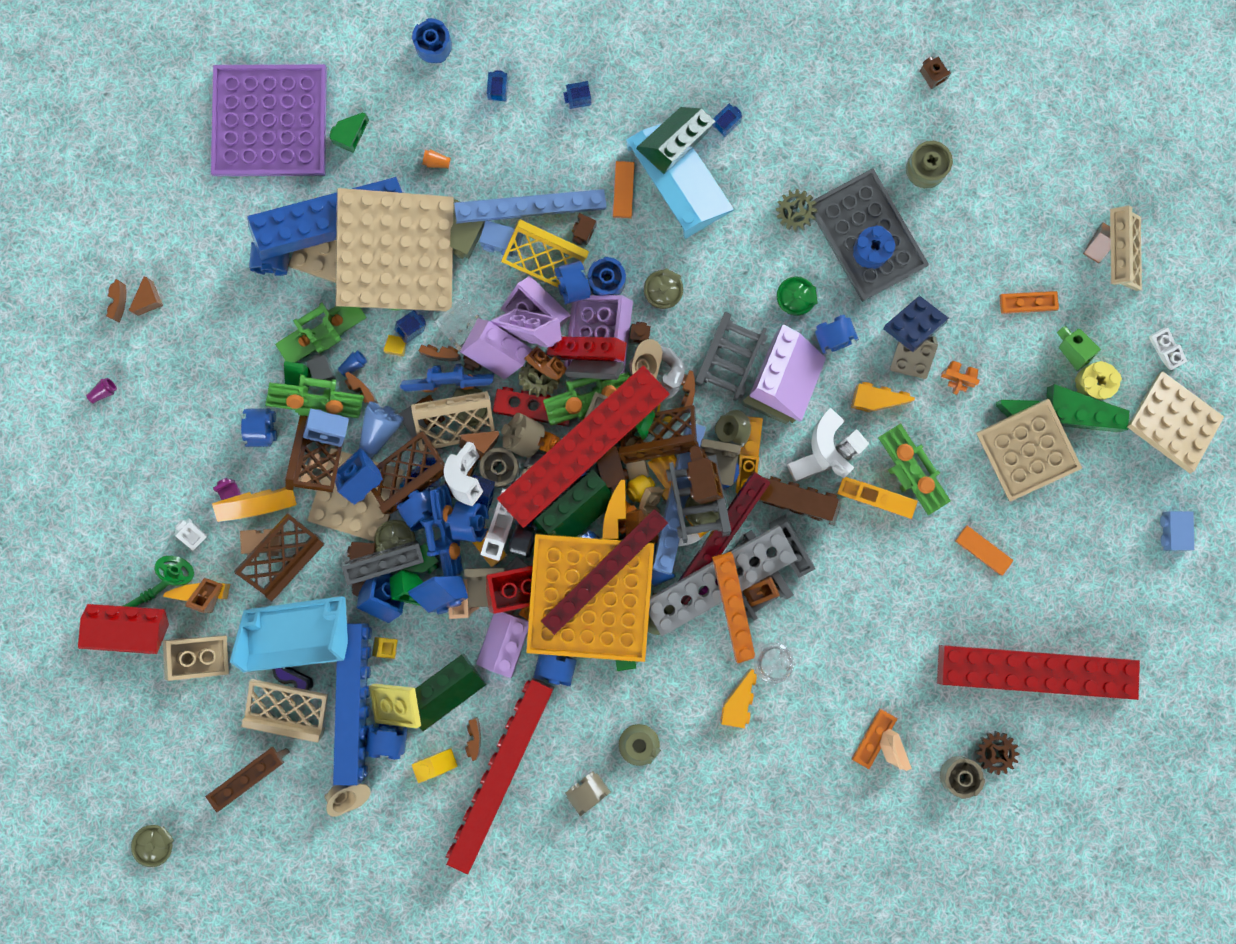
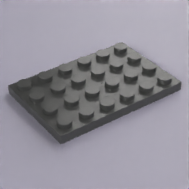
(851, 210)

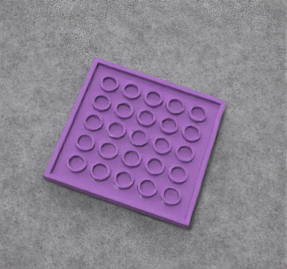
(269, 120)

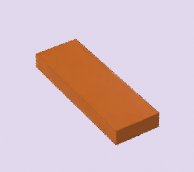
(623, 189)
(1029, 302)
(984, 550)
(870, 744)

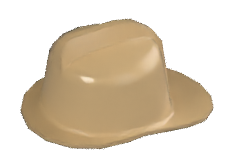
(647, 354)
(346, 798)

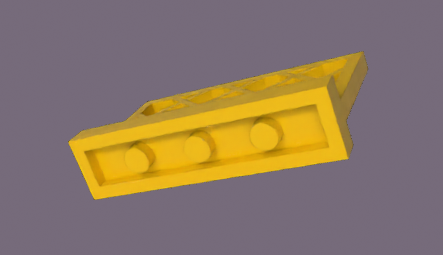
(547, 239)

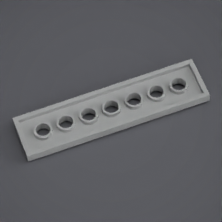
(706, 576)

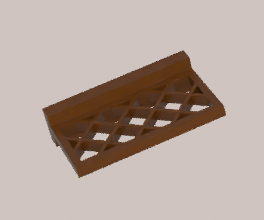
(658, 446)
(298, 456)
(420, 483)
(293, 565)
(246, 778)

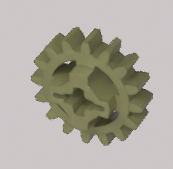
(798, 203)
(530, 381)

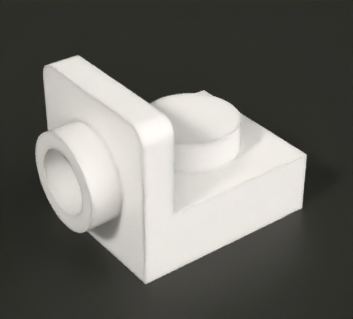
(189, 533)

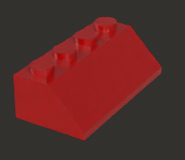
(509, 589)
(122, 628)

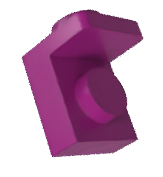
(227, 488)

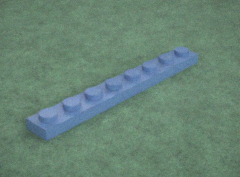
(529, 206)
(668, 536)

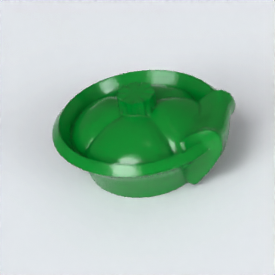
(796, 296)

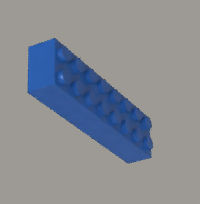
(302, 223)
(352, 708)

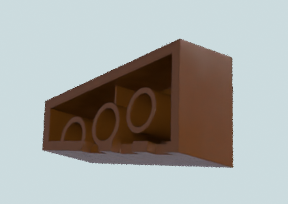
(801, 500)

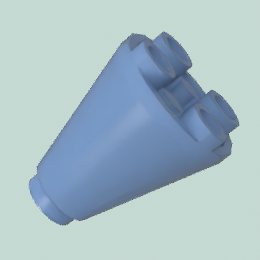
(378, 427)

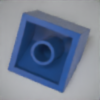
(357, 477)
(440, 593)
(376, 599)

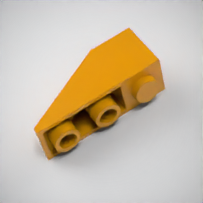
(873, 399)
(735, 707)

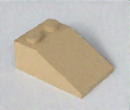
(195, 657)

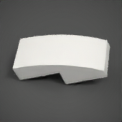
(1167, 349)
(805, 468)

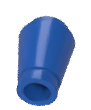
(353, 363)

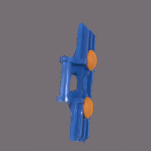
(436, 378)
(444, 546)

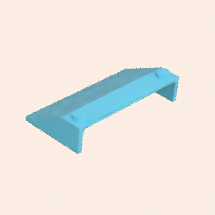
(685, 188)
(291, 635)

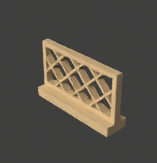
(1126, 248)
(448, 407)
(285, 726)

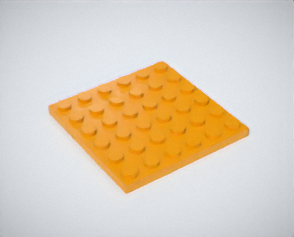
(612, 622)

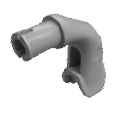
(674, 378)

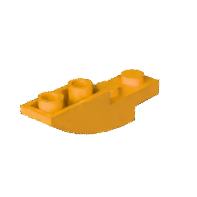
(749, 454)
(877, 497)

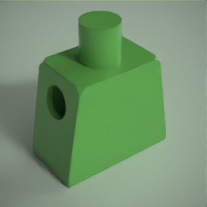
(1077, 347)

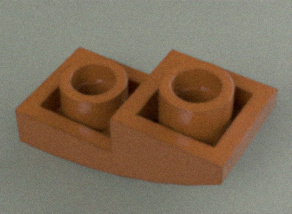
(117, 292)
(444, 354)
(550, 367)
(357, 385)
(689, 387)
(473, 745)

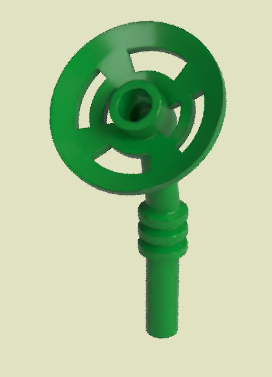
(171, 577)

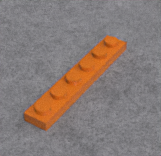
(734, 607)

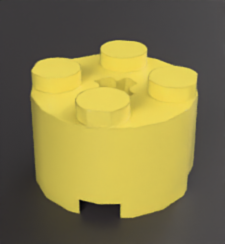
(1100, 373)

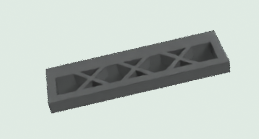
(382, 562)

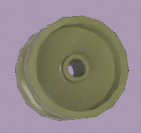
(929, 164)

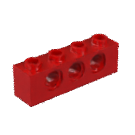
(589, 349)
(503, 407)

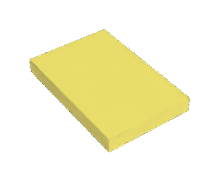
(395, 705)

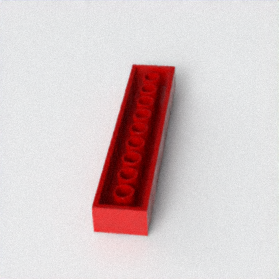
(583, 446)
(1038, 672)
(497, 779)

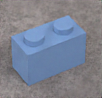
(497, 238)
(325, 427)
(1177, 531)

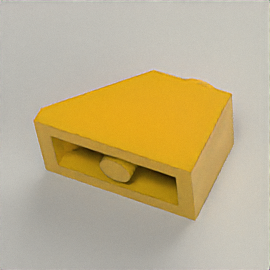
(434, 765)

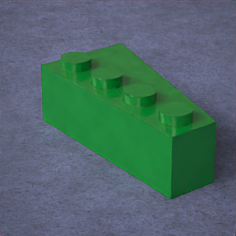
(1085, 412)

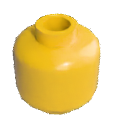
(637, 486)

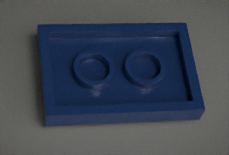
(916, 323)

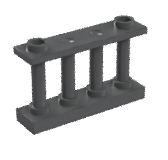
(719, 342)
(718, 506)
(782, 587)

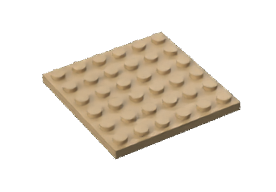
(393, 250)

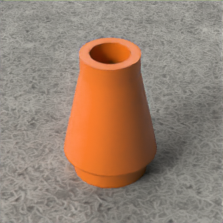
(435, 160)

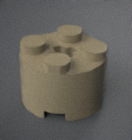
(522, 435)
(493, 459)
(970, 785)
(588, 794)

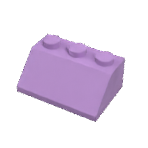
(532, 297)
(530, 326)
(495, 349)
(503, 644)

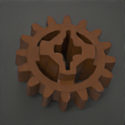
(991, 758)

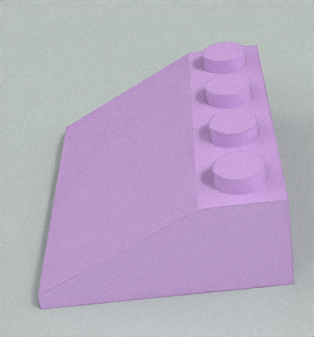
(601, 318)
(788, 373)

